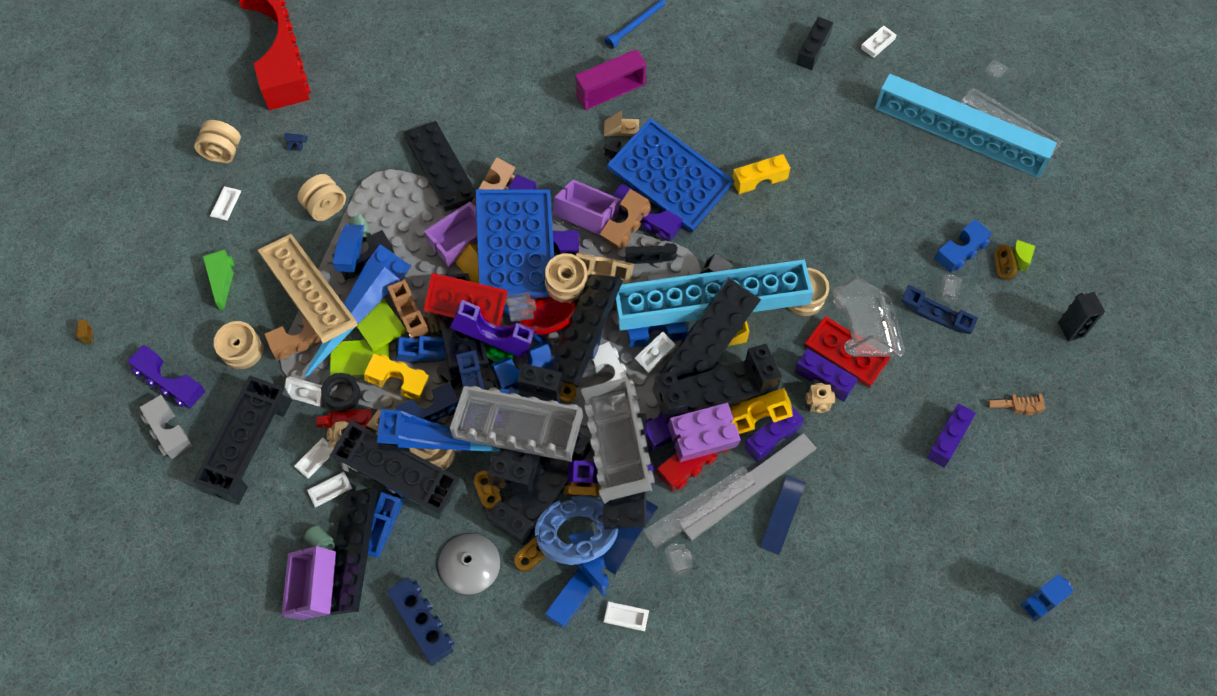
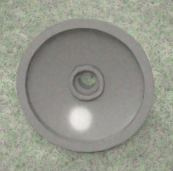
(471, 576)

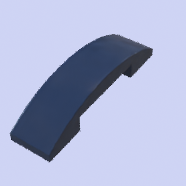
(935, 312)
(470, 369)
(782, 515)
(624, 542)

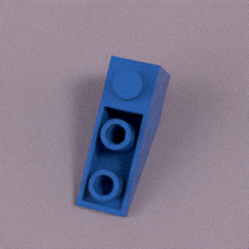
(593, 568)

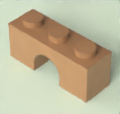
(498, 175)
(619, 233)
(407, 310)
(284, 345)

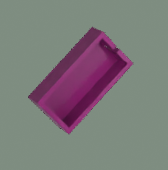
(610, 79)

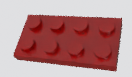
(447, 293)
(829, 343)

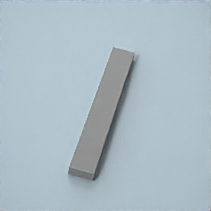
(763, 475)

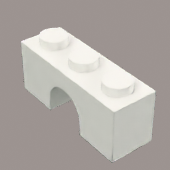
(607, 361)

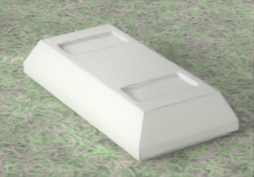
(225, 203)
(314, 458)
(329, 489)
(626, 616)

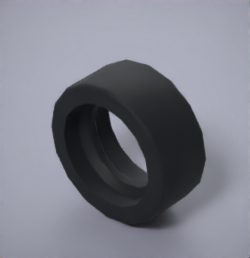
(334, 380)

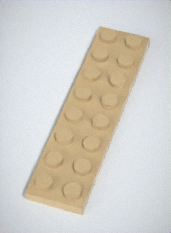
(307, 288)

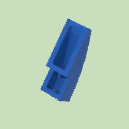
(348, 248)
(420, 350)
(383, 522)
(569, 600)

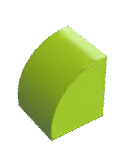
(1023, 254)

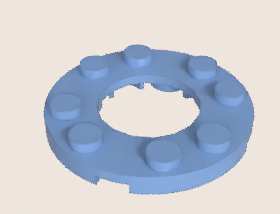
(584, 551)

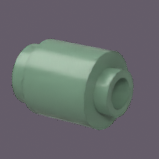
(360, 220)
(319, 537)

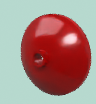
(550, 316)

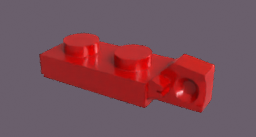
(360, 417)

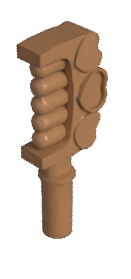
(1020, 405)

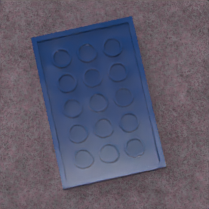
(670, 174)
(514, 239)

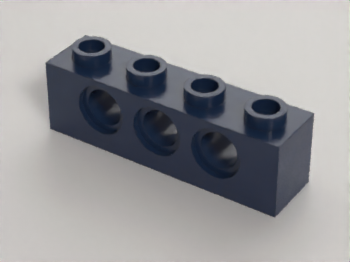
(400, 595)

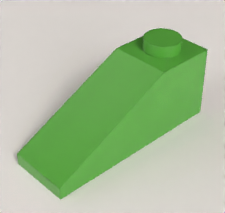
(220, 275)

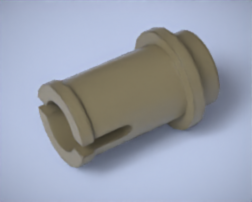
(432, 322)

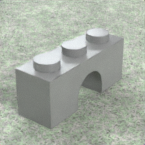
(157, 414)

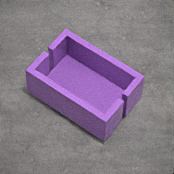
(585, 206)
(453, 234)
(703, 432)
(308, 583)

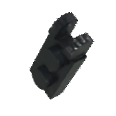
(651, 254)

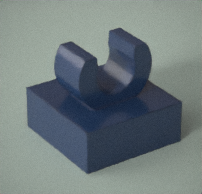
(295, 139)

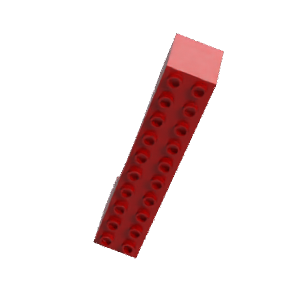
(280, 68)

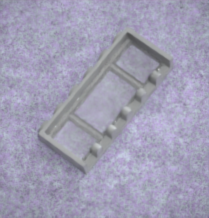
(517, 423)
(617, 439)

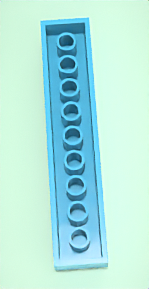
(965, 125)
(688, 296)

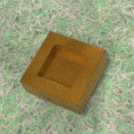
(84, 332)

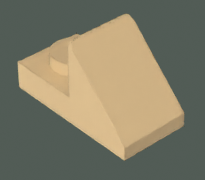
(620, 127)

